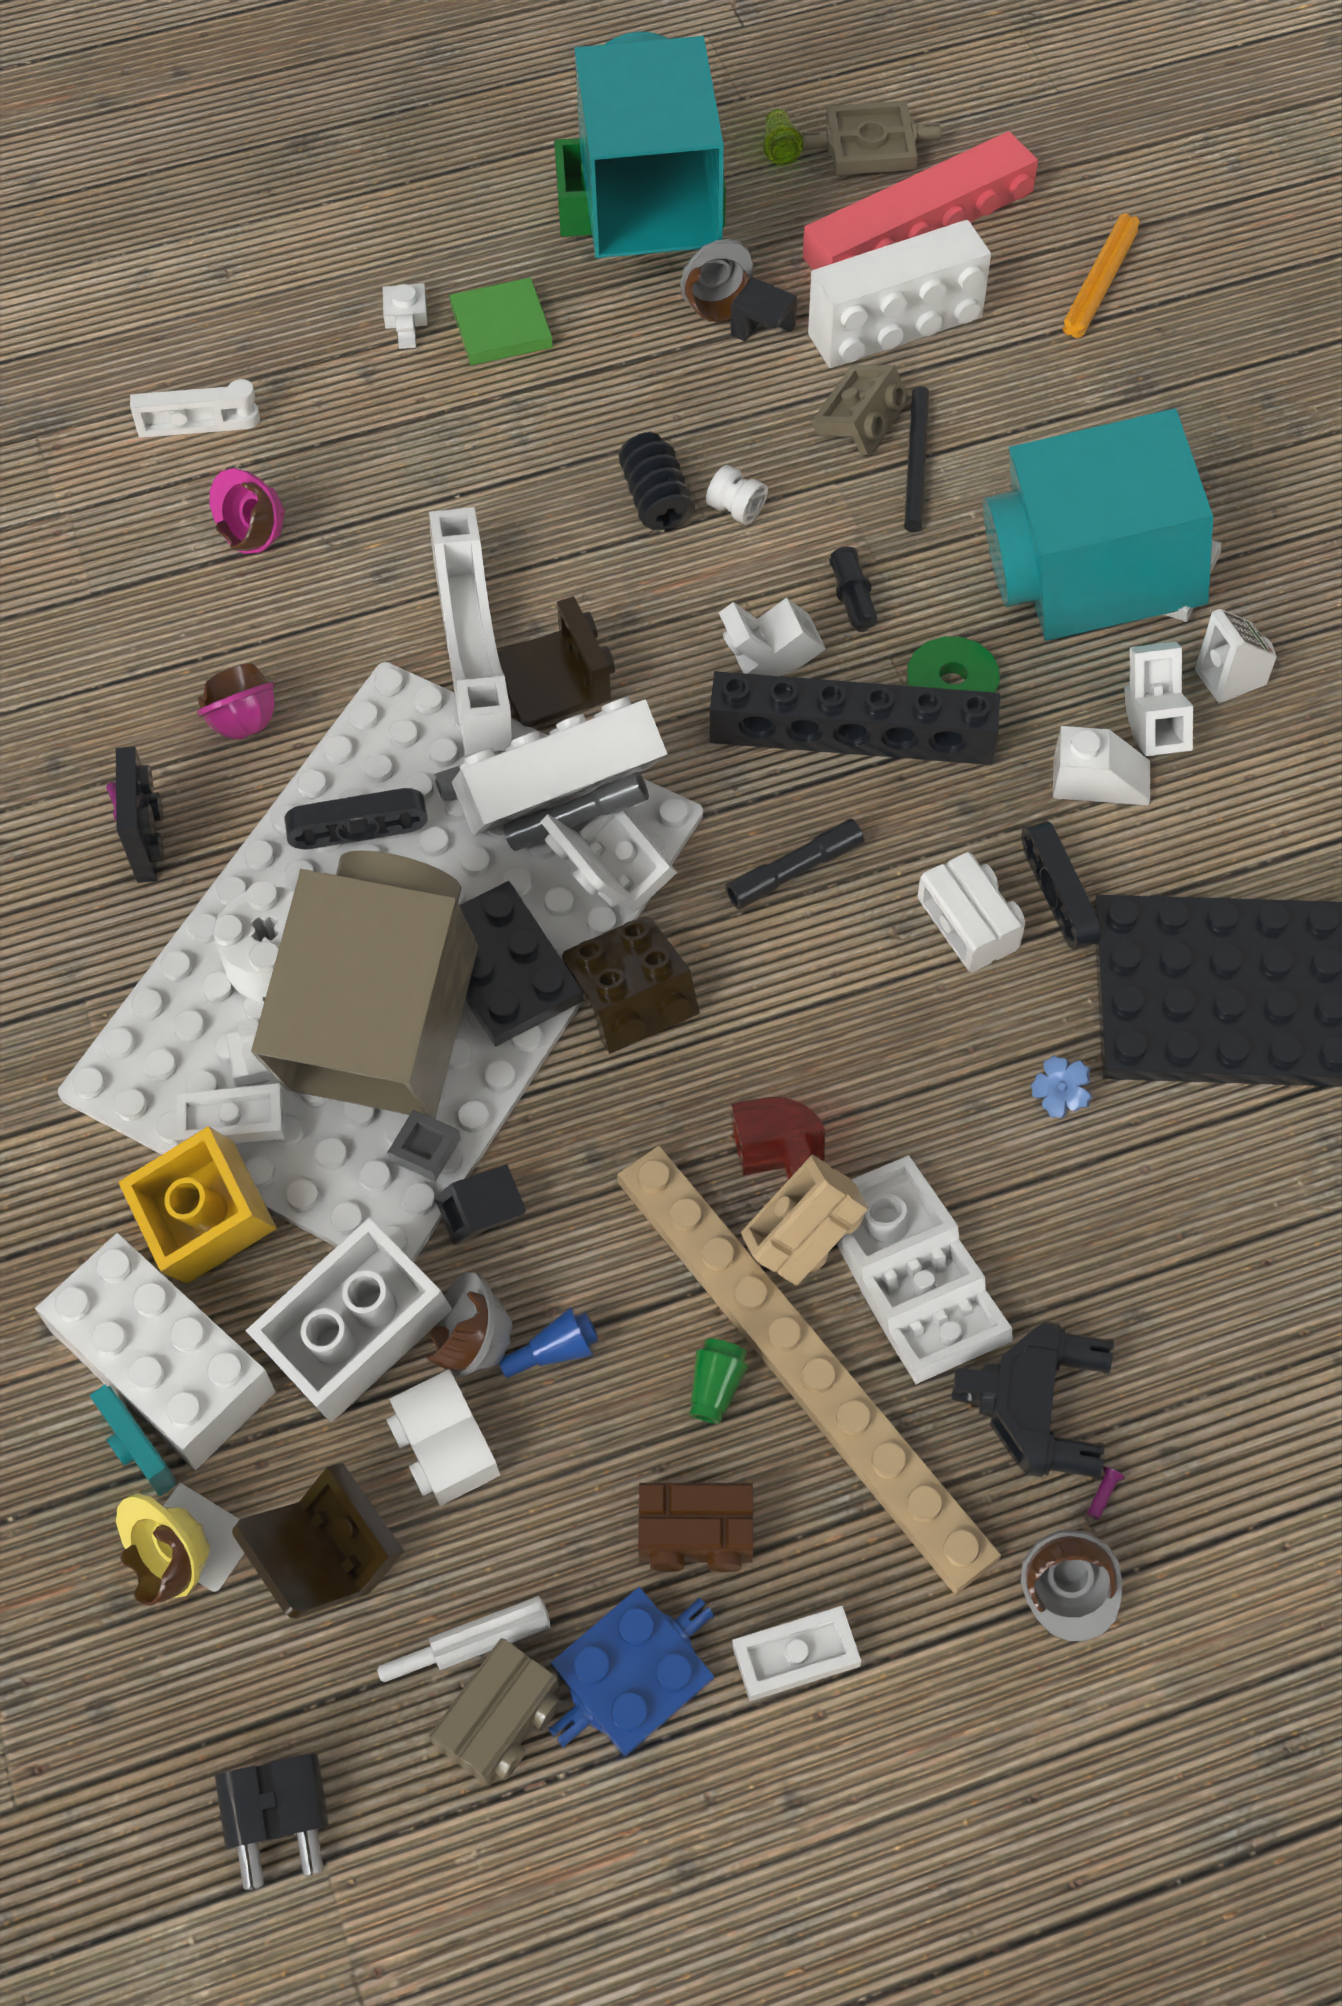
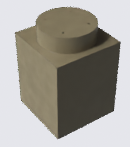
(369, 984)

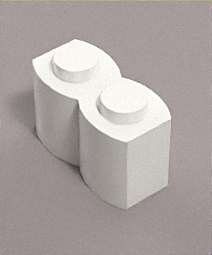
(443, 1438)

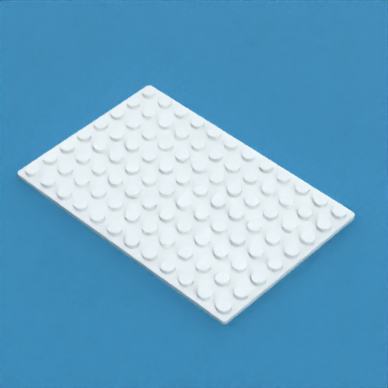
(334, 1153)

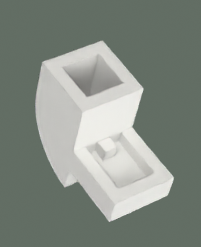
(774, 642)
(1154, 700)

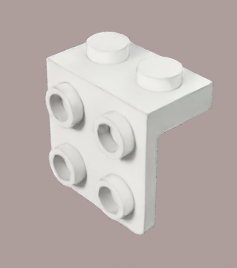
(612, 858)

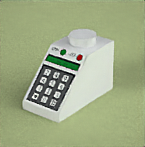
(1234, 656)

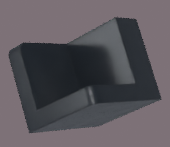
(764, 305)
(479, 1203)

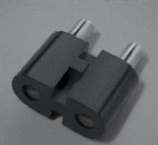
(270, 1805)

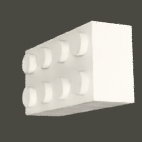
(898, 293)
(558, 767)
(156, 1350)

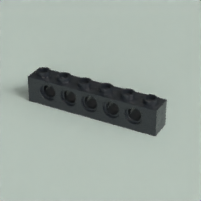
(854, 718)

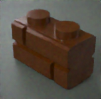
(695, 1525)

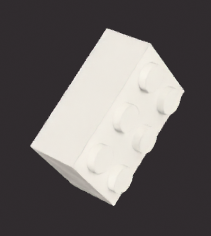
(350, 1319)

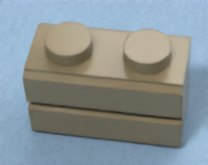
(496, 1713)

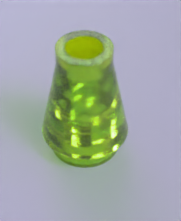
(782, 139)

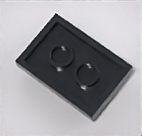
(516, 969)

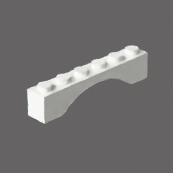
(469, 631)

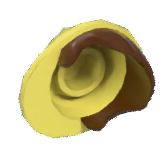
(161, 1547)

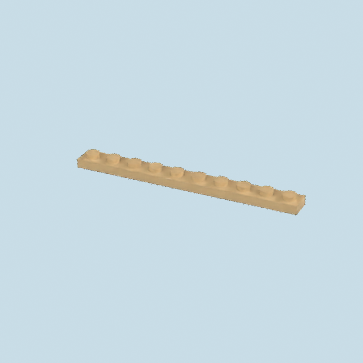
(810, 1372)

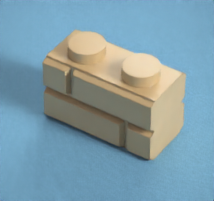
(805, 1220)

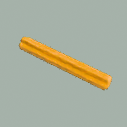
(1101, 275)

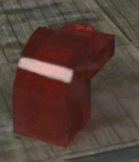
(776, 1135)

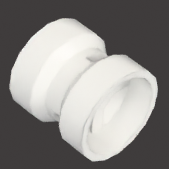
(737, 495)

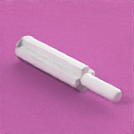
(472, 1638)

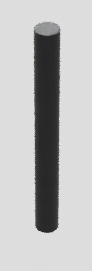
(916, 459)

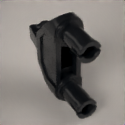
(1021, 1398)

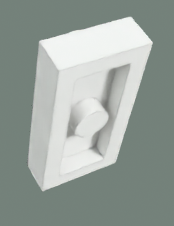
(237, 1113)
(796, 1653)

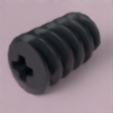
(656, 482)

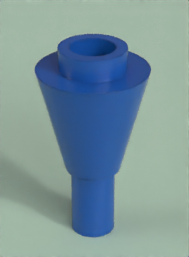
(562, 1340)

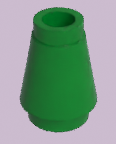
(716, 1378)

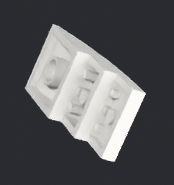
(920, 1274)

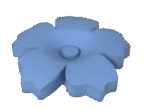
(1062, 1086)

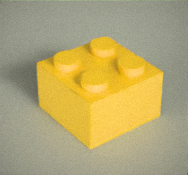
(197, 1205)

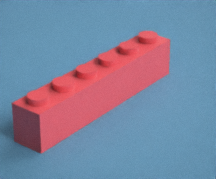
(940, 196)

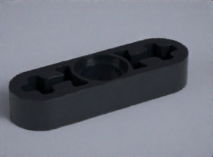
(330, 823)
(1060, 885)

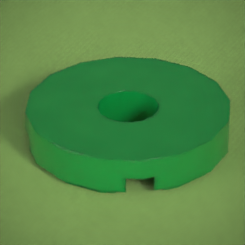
(954, 656)

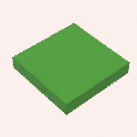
(500, 321)

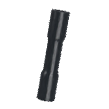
(770, 876)

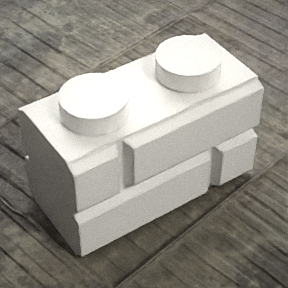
(971, 911)

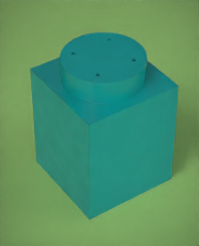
(650, 144)
(1102, 526)

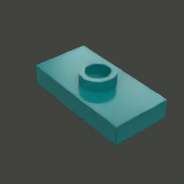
(130, 1441)

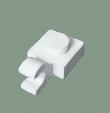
(404, 309)

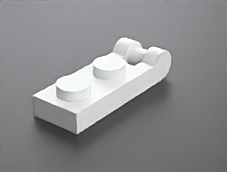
(195, 410)

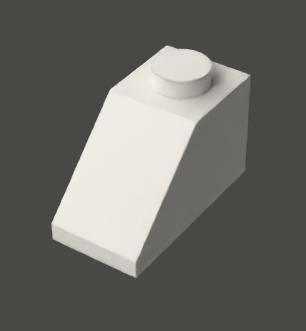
(1099, 768)

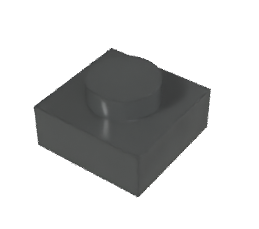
(424, 1145)

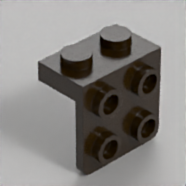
(559, 669)
(632, 982)
(321, 1547)

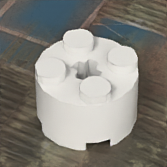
(250, 936)

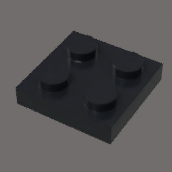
(137, 814)

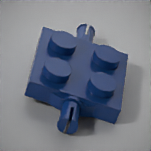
(631, 1672)

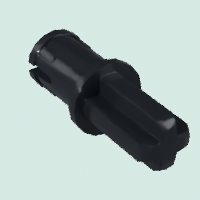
(853, 588)

